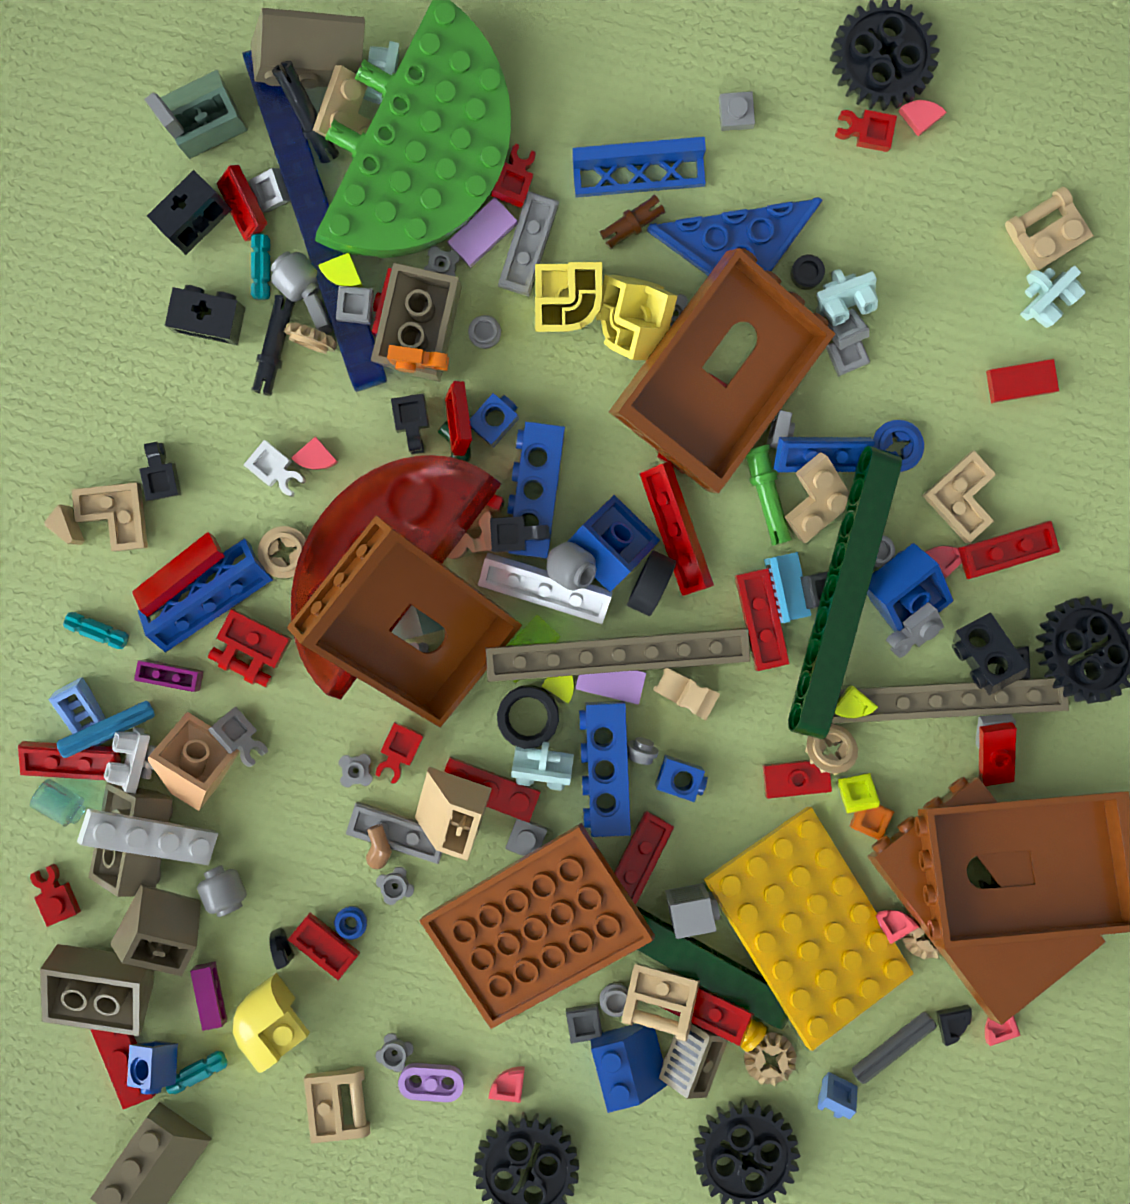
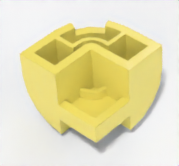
(567, 295)
(634, 315)
(267, 1024)

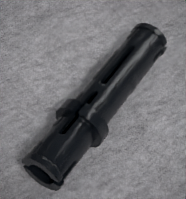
(304, 110)
(273, 345)

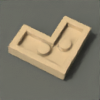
(342, 103)
(954, 498)
(825, 500)
(120, 506)

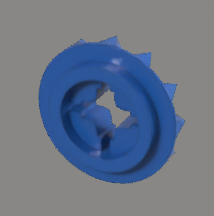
(904, 432)

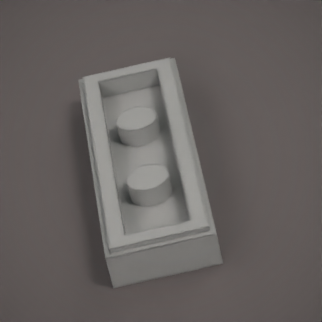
(528, 243)
(402, 832)

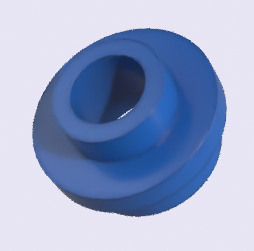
(346, 931)

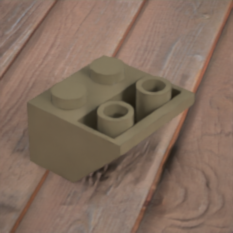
(158, 931)

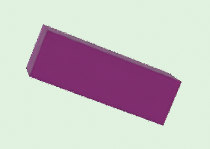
(168, 675)
(208, 996)

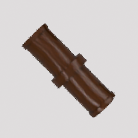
(632, 222)

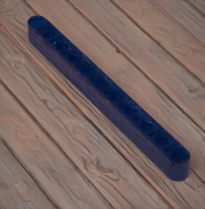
(310, 208)

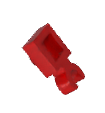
(873, 129)
(514, 179)
(400, 748)
(56, 900)

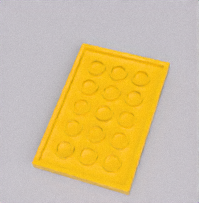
(808, 927)

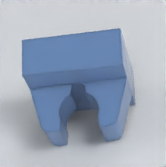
(838, 1096)

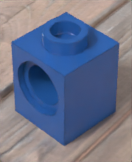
(494, 434)
(668, 771)
(152, 1066)

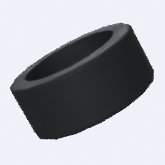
(651, 583)
(534, 740)

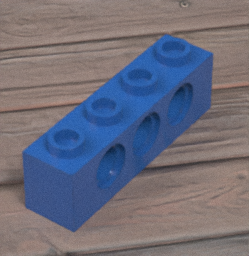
(550, 440)
(616, 819)

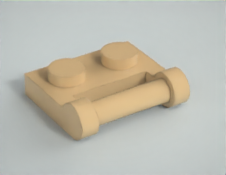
(1054, 239)
(662, 990)
(326, 1107)

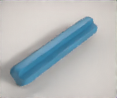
(105, 729)

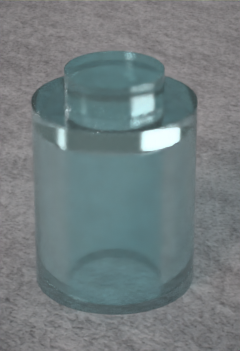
(58, 803)

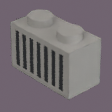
(692, 910)

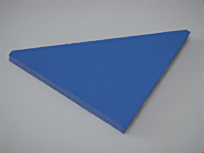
(762, 231)

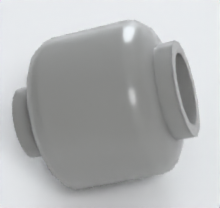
(294, 276)
(571, 566)
(221, 891)

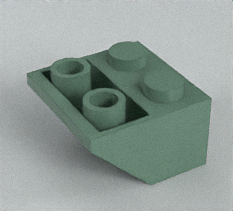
(205, 114)

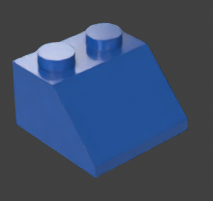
(615, 540)
(908, 585)
(628, 1065)

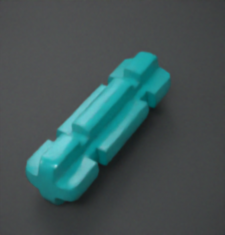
(260, 266)
(95, 630)
(198, 1071)

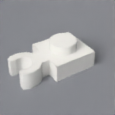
(272, 466)

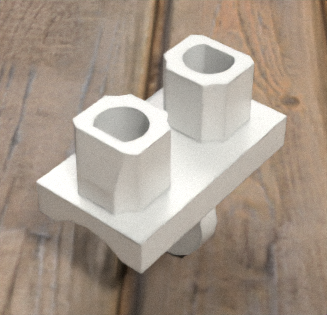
(135, 746)

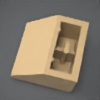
(451, 812)

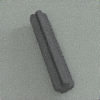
(894, 1047)

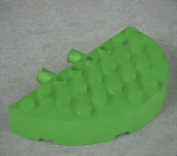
(429, 146)

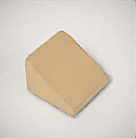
(63, 524)

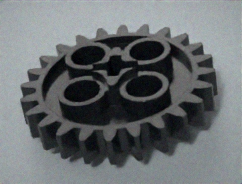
(884, 54)
(1072, 623)
(761, 1130)
(499, 1155)

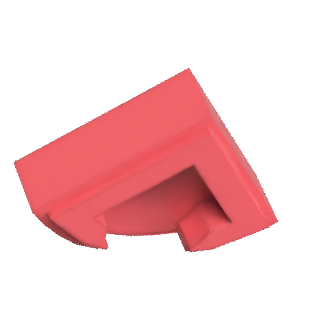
(921, 115)
(314, 456)
(946, 557)
(896, 924)
(999, 1033)
(508, 1085)

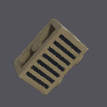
(693, 1064)

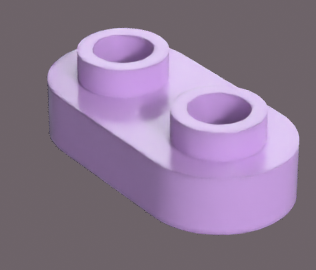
(432, 1085)

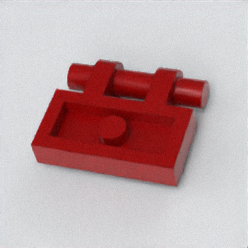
(253, 639)

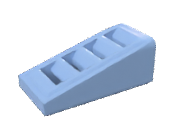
(84, 697)

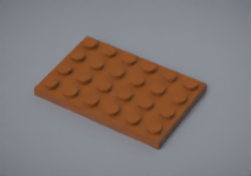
(537, 926)

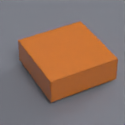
(872, 821)

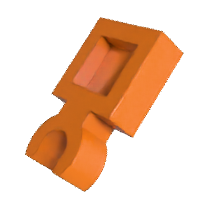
(409, 359)

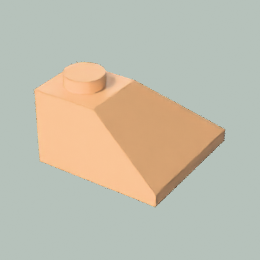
(191, 761)

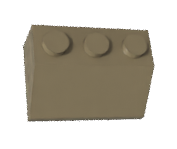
(310, 41)
(417, 315)
(123, 871)
(94, 990)
(153, 1161)

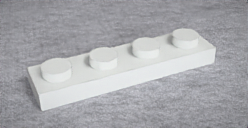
(537, 587)
(147, 837)

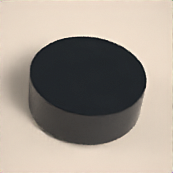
(807, 272)

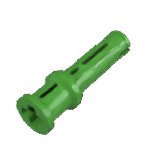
(764, 479)

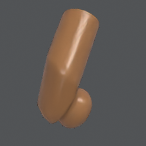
(380, 848)

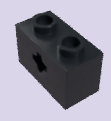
(189, 212)
(186, 309)

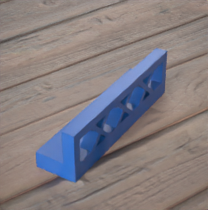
(639, 154)
(207, 600)

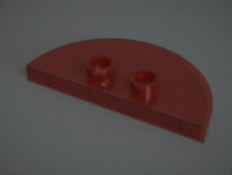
(421, 497)

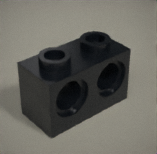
(996, 651)

